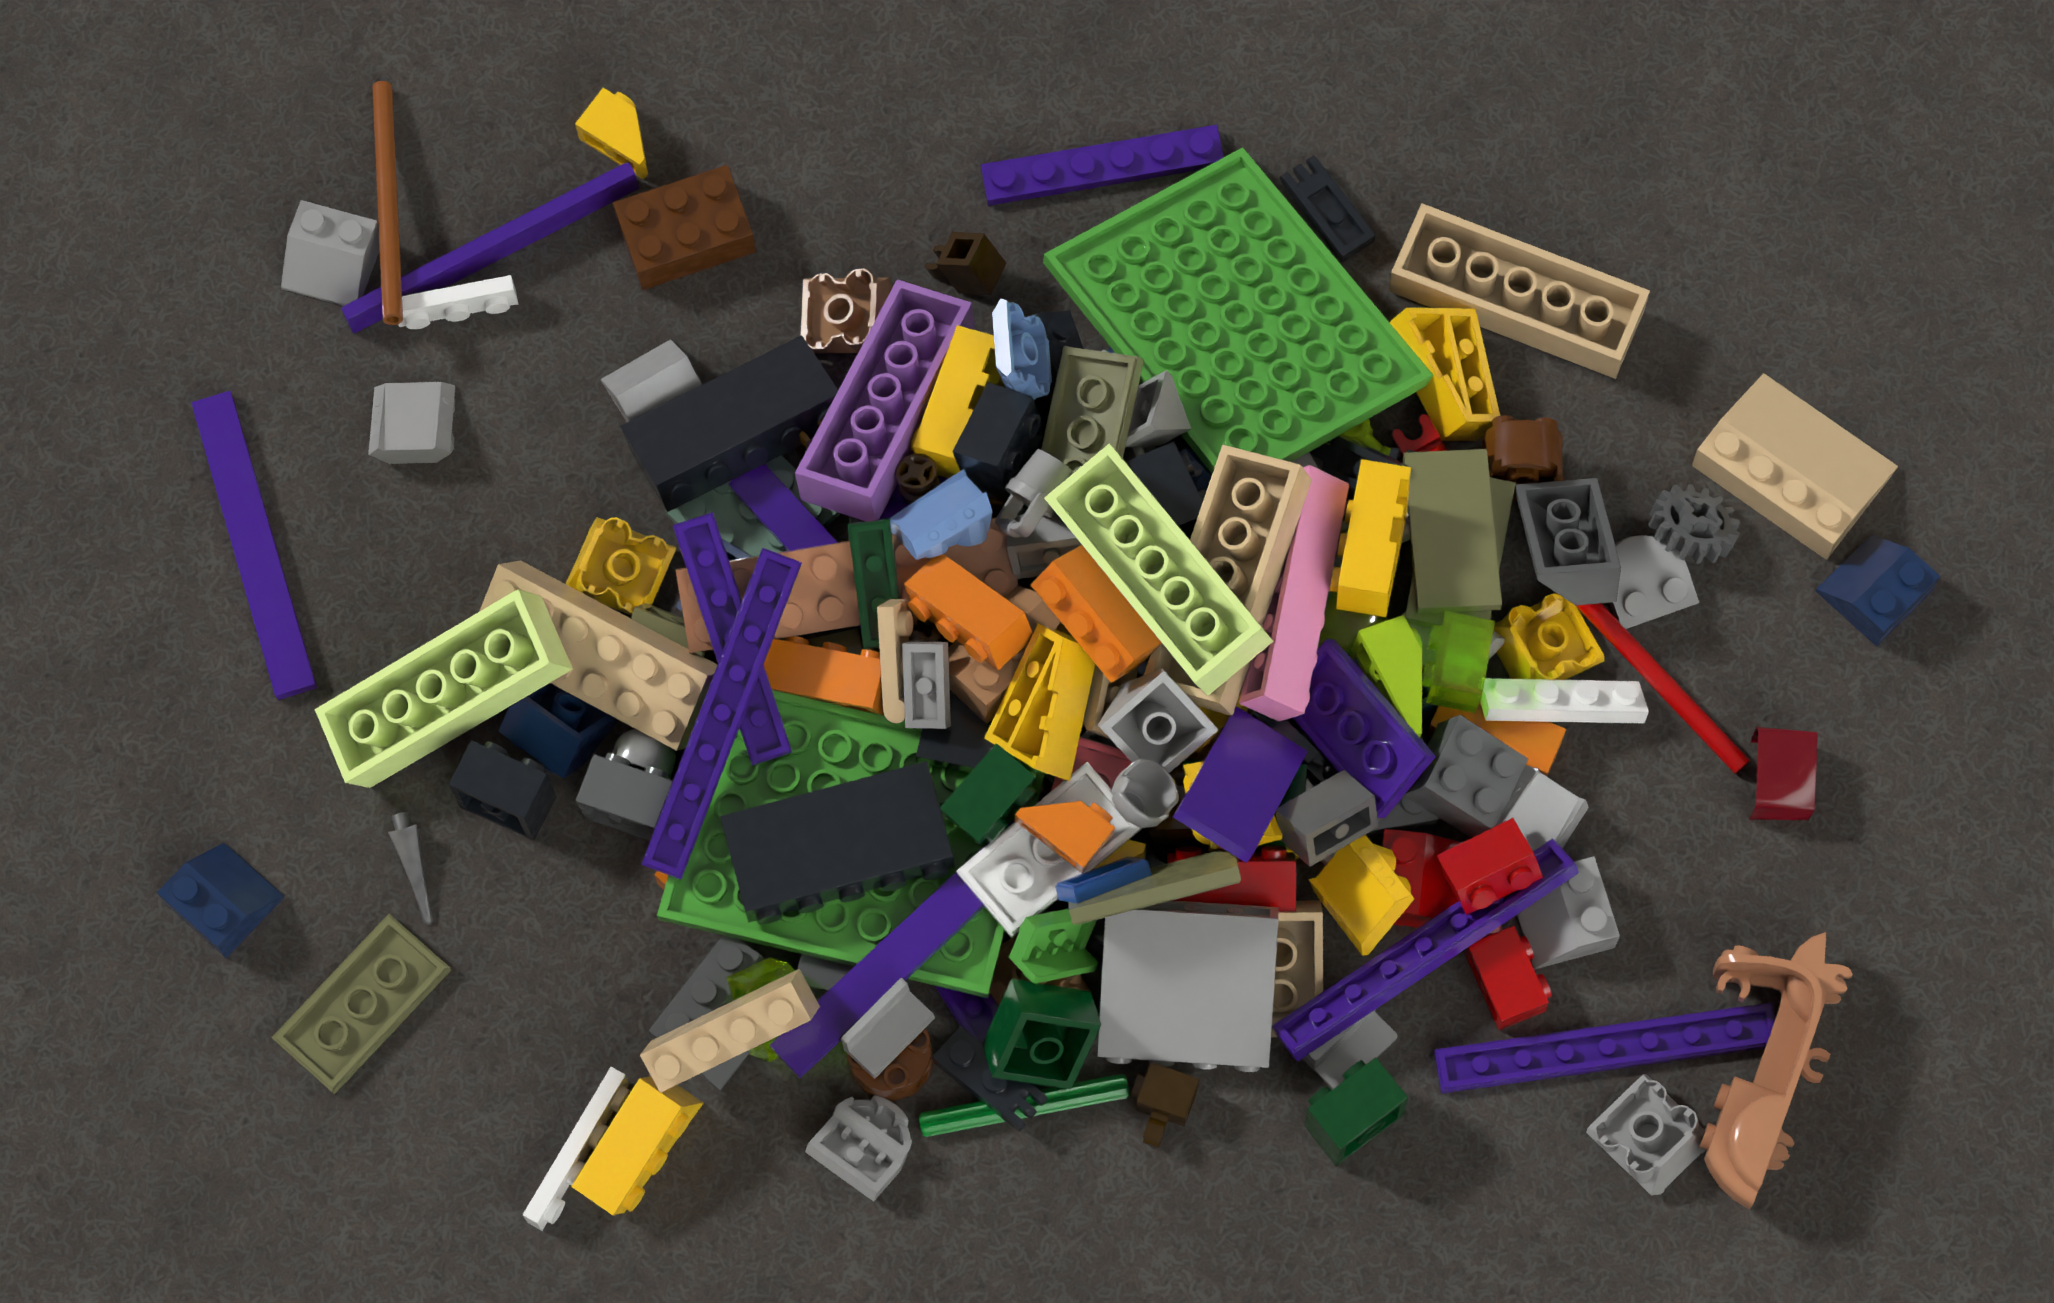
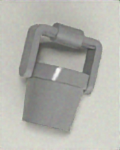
(1029, 487)

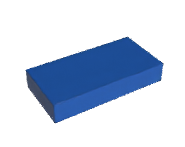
(1102, 879)

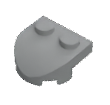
(1650, 581)
(864, 1143)

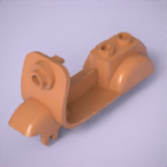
(1751, 1117)

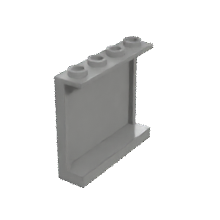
(1189, 985)

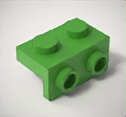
(1053, 947)

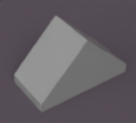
(1157, 413)

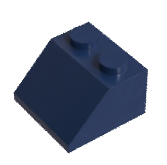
(1878, 587)
(556, 728)
(220, 897)

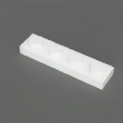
(1563, 701)
(589, 1130)

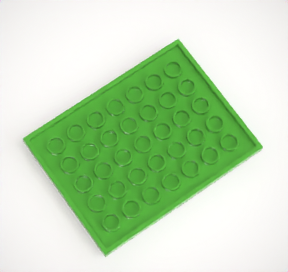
(1241, 311)
(829, 749)

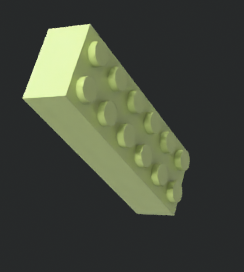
(1158, 570)
(443, 689)

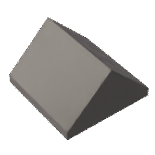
(651, 380)
(1156, 721)

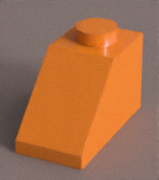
(1069, 829)

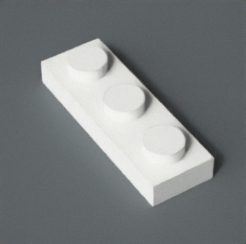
(458, 302)

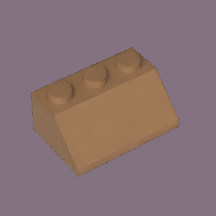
(981, 684)

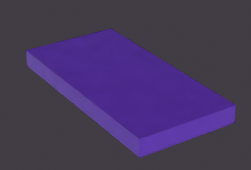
(1361, 729)
(1240, 784)

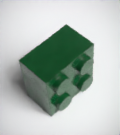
(990, 796)
(1041, 1034)
(1354, 1110)

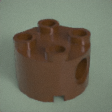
(1524, 450)
(902, 1076)

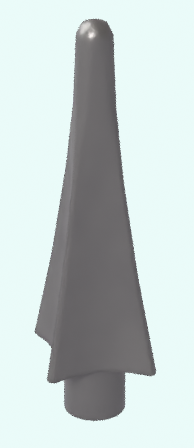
(408, 846)

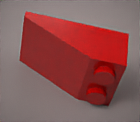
(1418, 862)

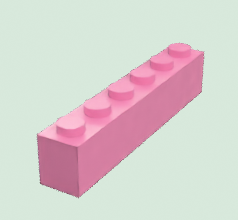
(1282, 673)

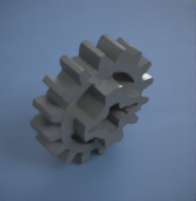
(1694, 523)

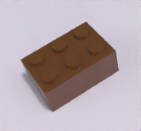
(684, 227)

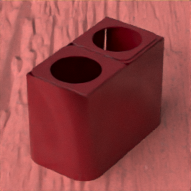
(1785, 774)

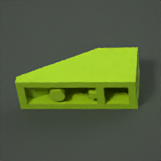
(1393, 662)

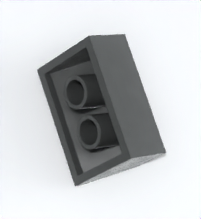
(1571, 539)
(705, 992)

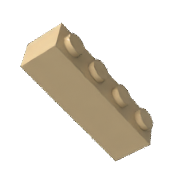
(730, 1030)

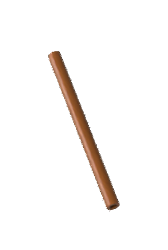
(387, 203)

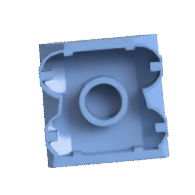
(1021, 350)
(944, 517)

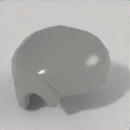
(645, 751)
(1144, 793)

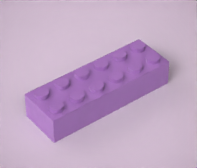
(881, 403)

